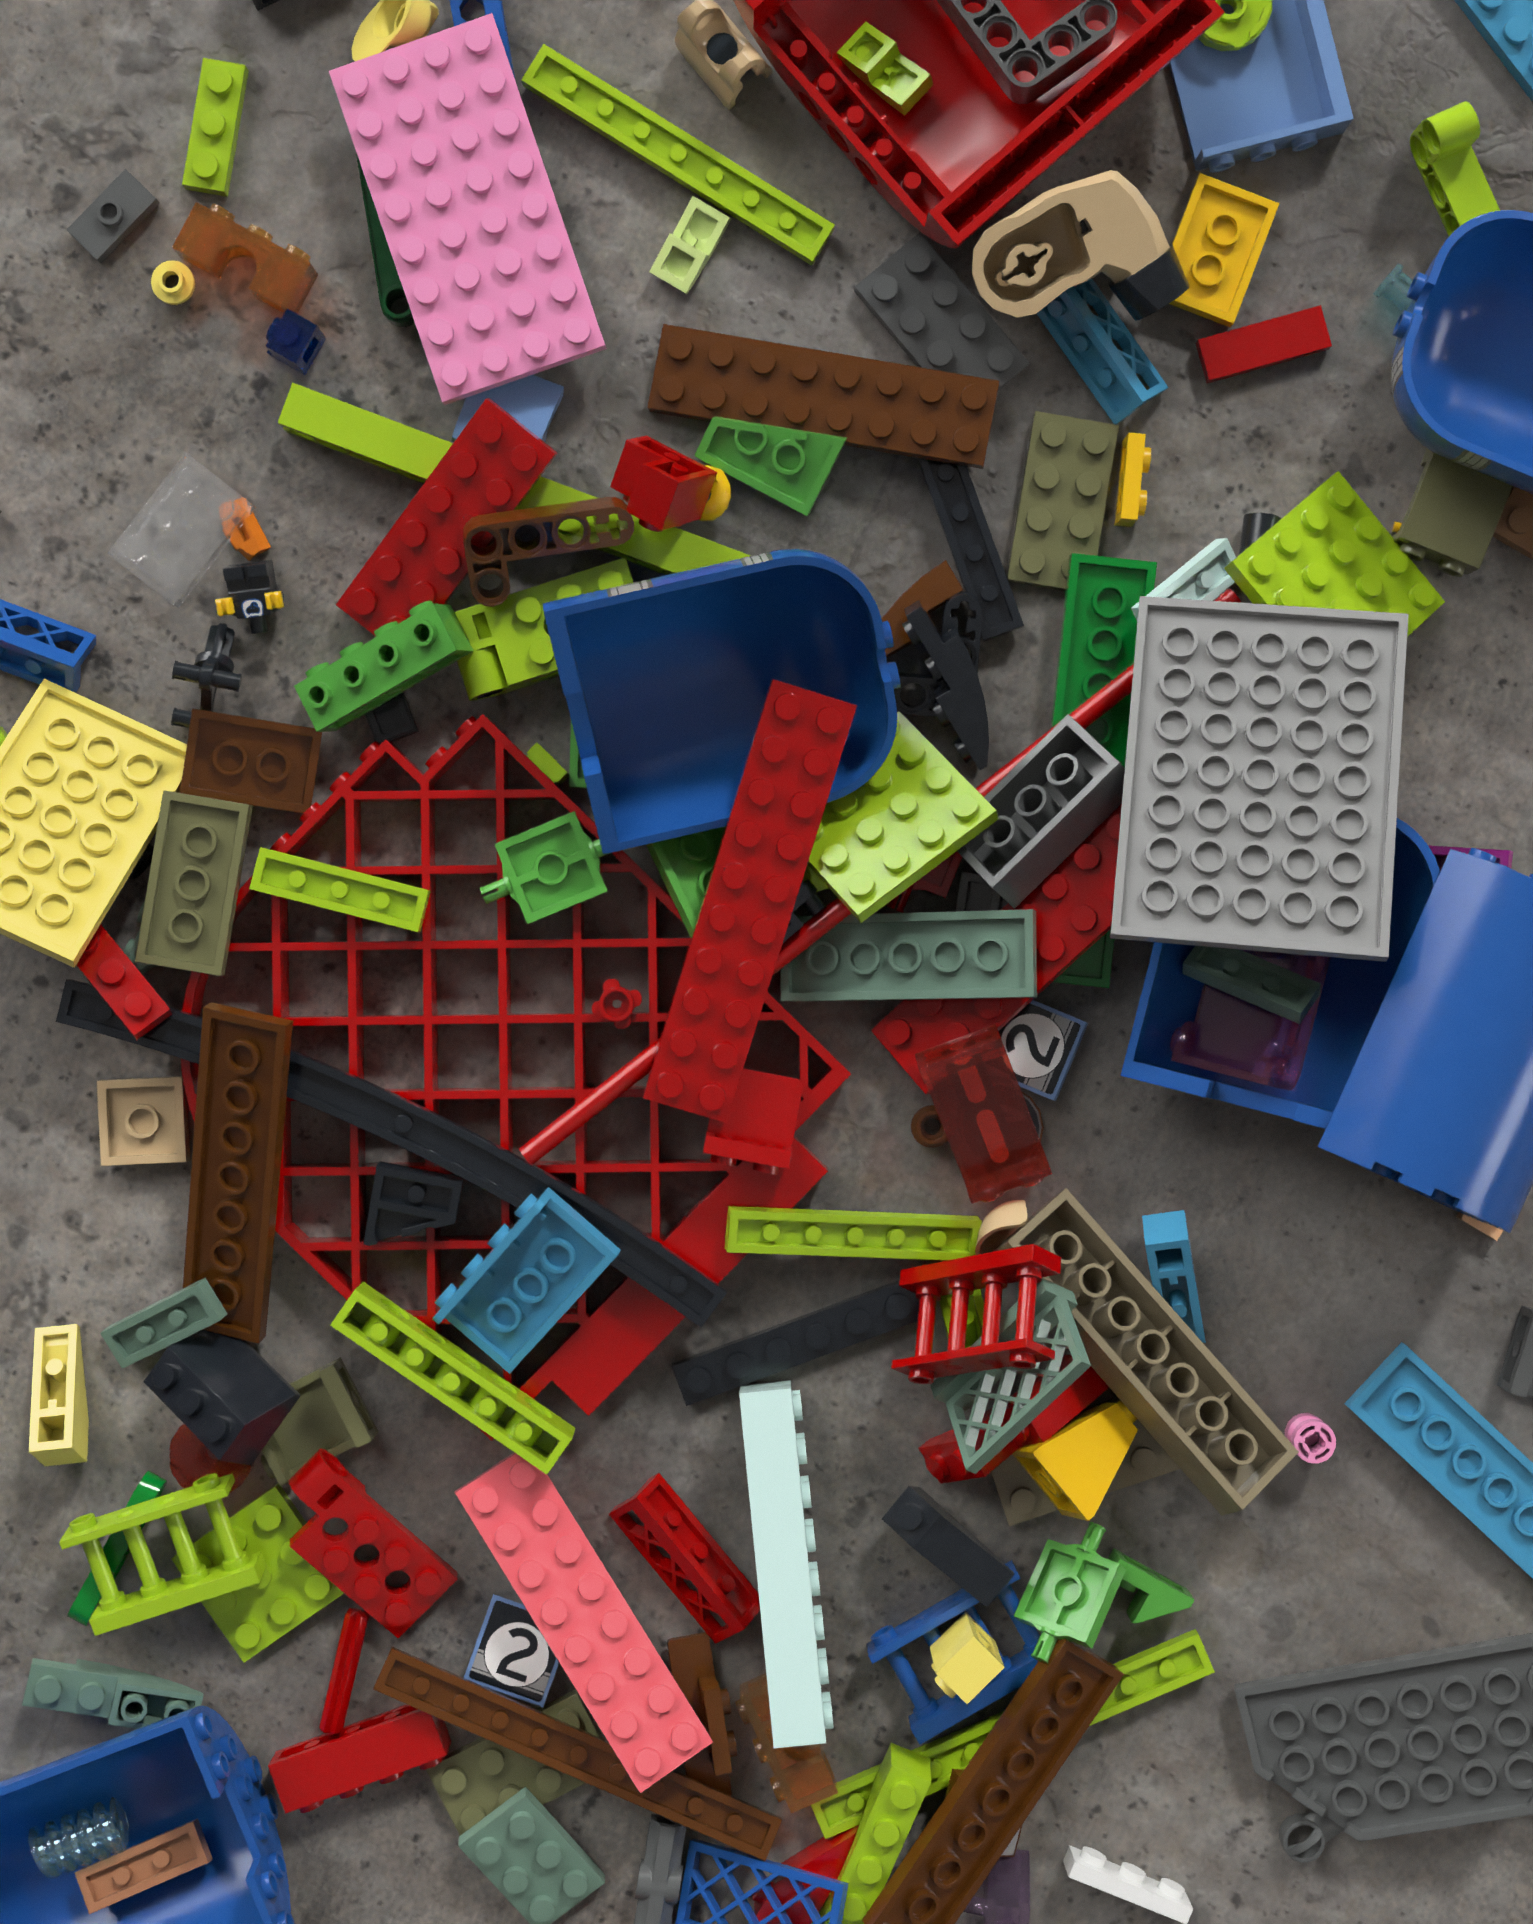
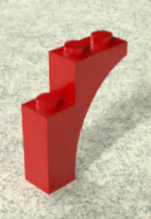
(943, 1453)

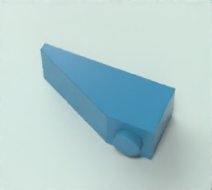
(1172, 1265)

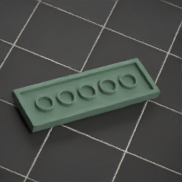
(918, 958)

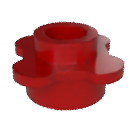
(605, 1008)

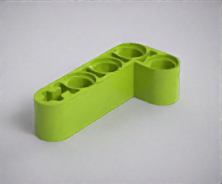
(1450, 166)

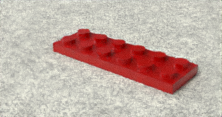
(424, 553)

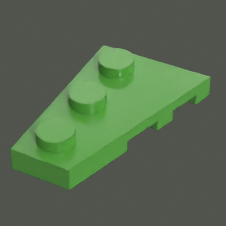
(772, 459)

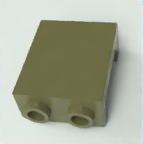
(1452, 515)
(324, 1417)

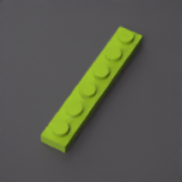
(850, 1233)

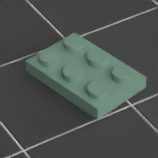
(531, 1859)

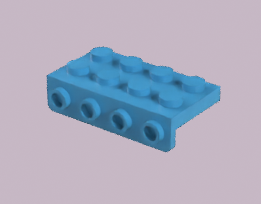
(526, 1279)

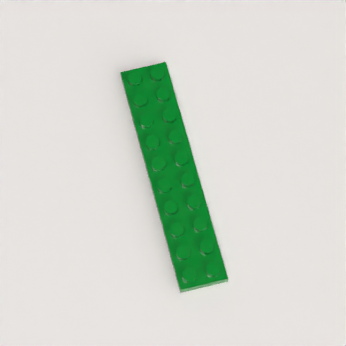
(1094, 650)

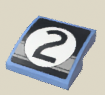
(1042, 1047)
(512, 1654)

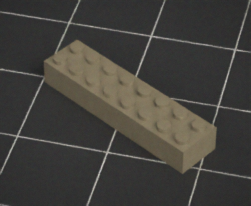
(1158, 1361)

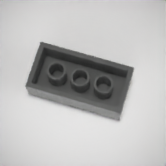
(1045, 810)

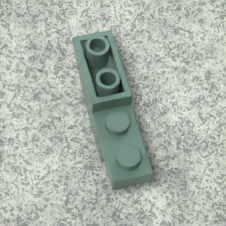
(106, 1691)

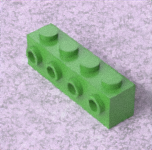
(383, 666)

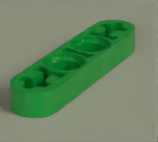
(115, 1550)

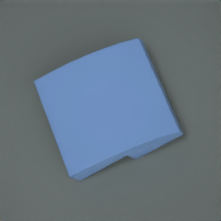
(527, 400)

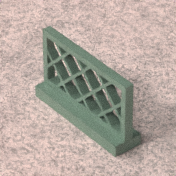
(974, 1388)

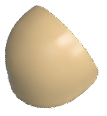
(1000, 1225)

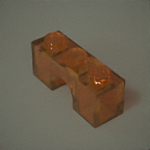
(213, 240)
(801, 1773)

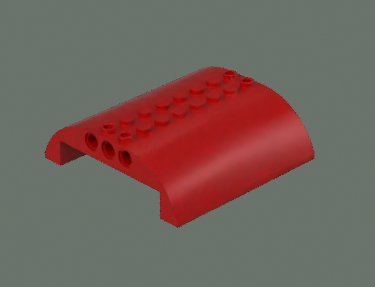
(964, 141)

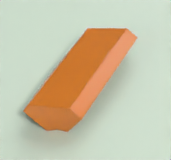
(250, 538)

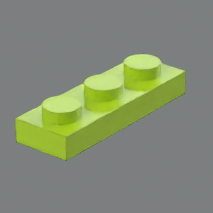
(215, 127)

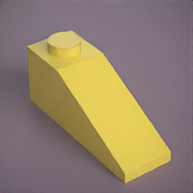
(58, 1397)

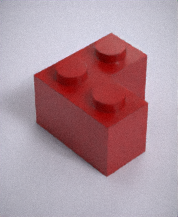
(661, 484)

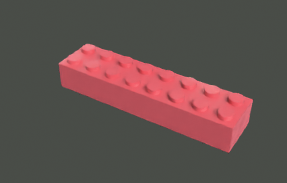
(584, 1619)

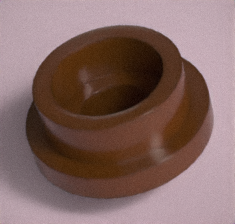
(917, 1128)

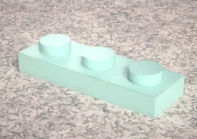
(1200, 577)

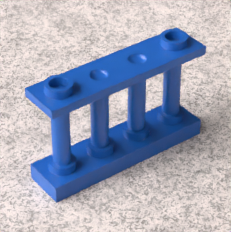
(933, 1715)

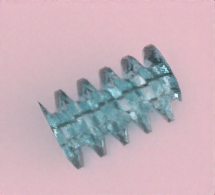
(80, 1842)

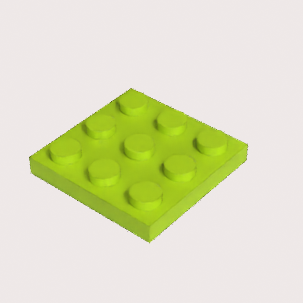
(289, 1587)

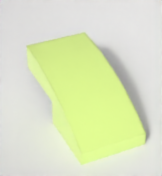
(690, 245)

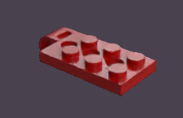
(336, 1493)

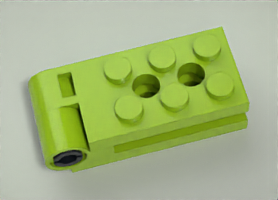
(513, 637)

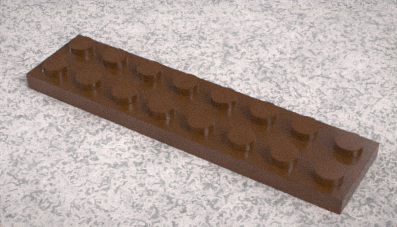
(825, 392)
(237, 1163)
(997, 1789)

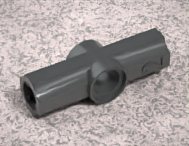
(660, 1872)

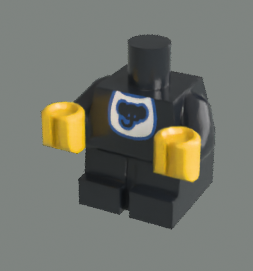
(251, 593)

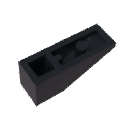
(948, 1545)

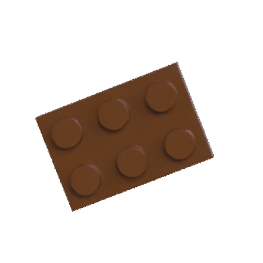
(251, 761)

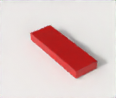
(1263, 344)

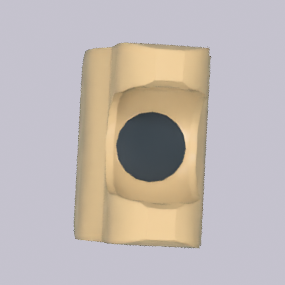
(717, 50)

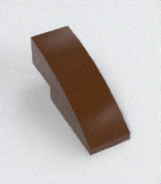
(931, 591)

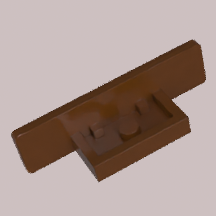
(694, 1673)

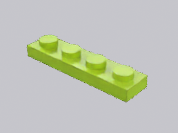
(340, 889)

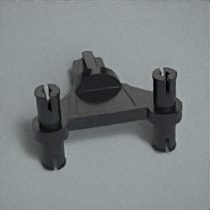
(211, 670)

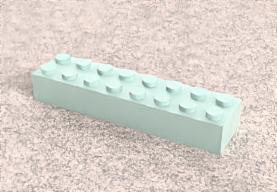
(782, 1566)

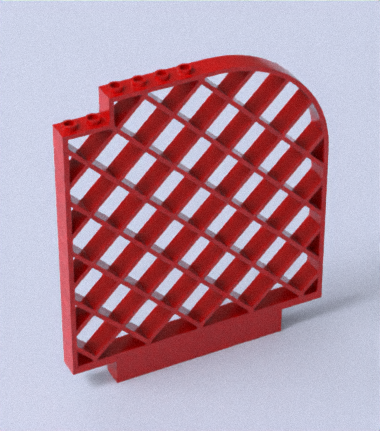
(630, 1318)

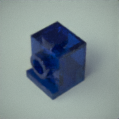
(294, 341)

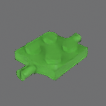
(549, 868)
(1069, 1593)

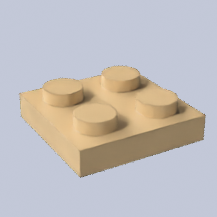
(143, 1121)

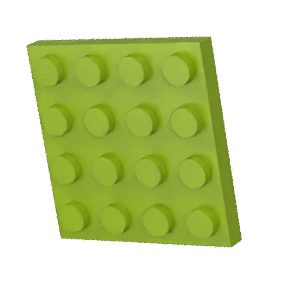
(1334, 557)
(897, 825)

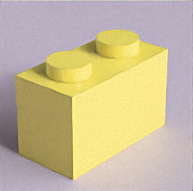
(965, 1659)

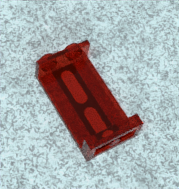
(984, 1114)

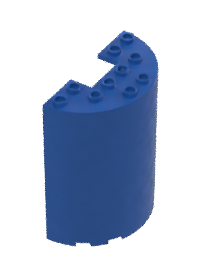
(1450, 1055)
(162, 1779)

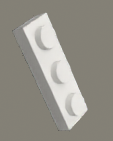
(1128, 1883)

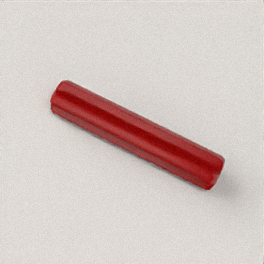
(344, 1671)

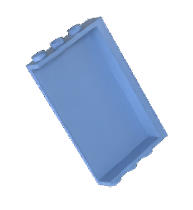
(1266, 95)

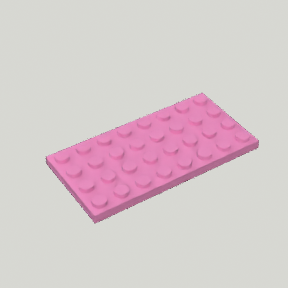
(467, 209)

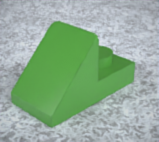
(1156, 1592)

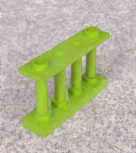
(156, 1594)

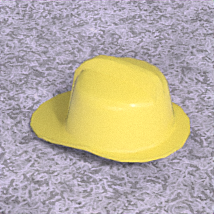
(392, 25)

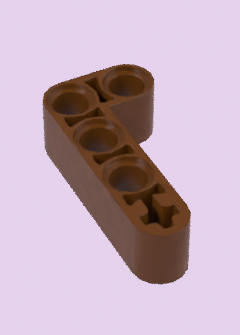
(547, 542)

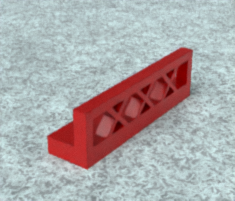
(693, 1557)

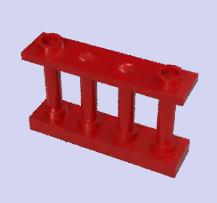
(960, 1278)

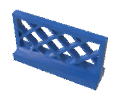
(796, 1876)

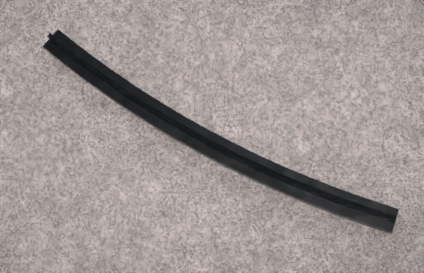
(431, 1138)

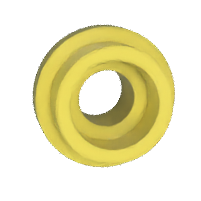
(179, 293)

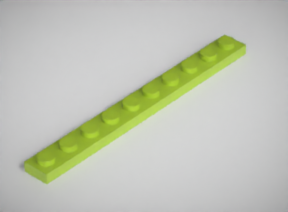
(1144, 1678)

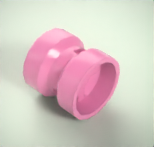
(1303, 1432)

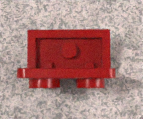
(758, 1124)

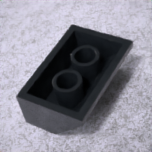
(223, 1393)

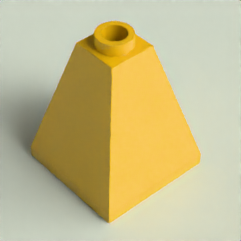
(1081, 1458)

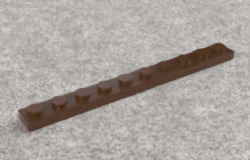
(573, 1752)

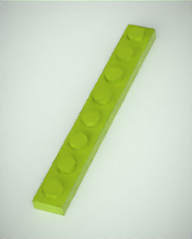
(677, 154)

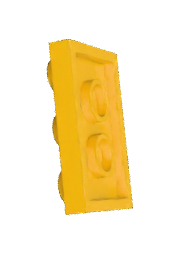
(1220, 246)

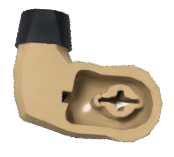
(1071, 239)

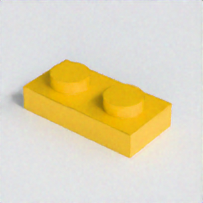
(1133, 462)

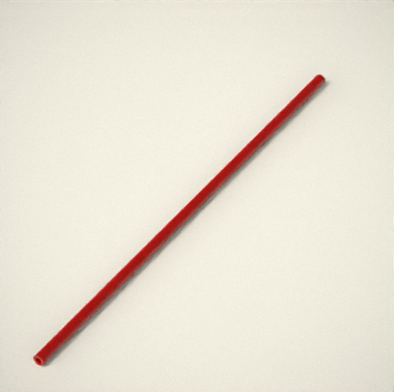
(797, 943)

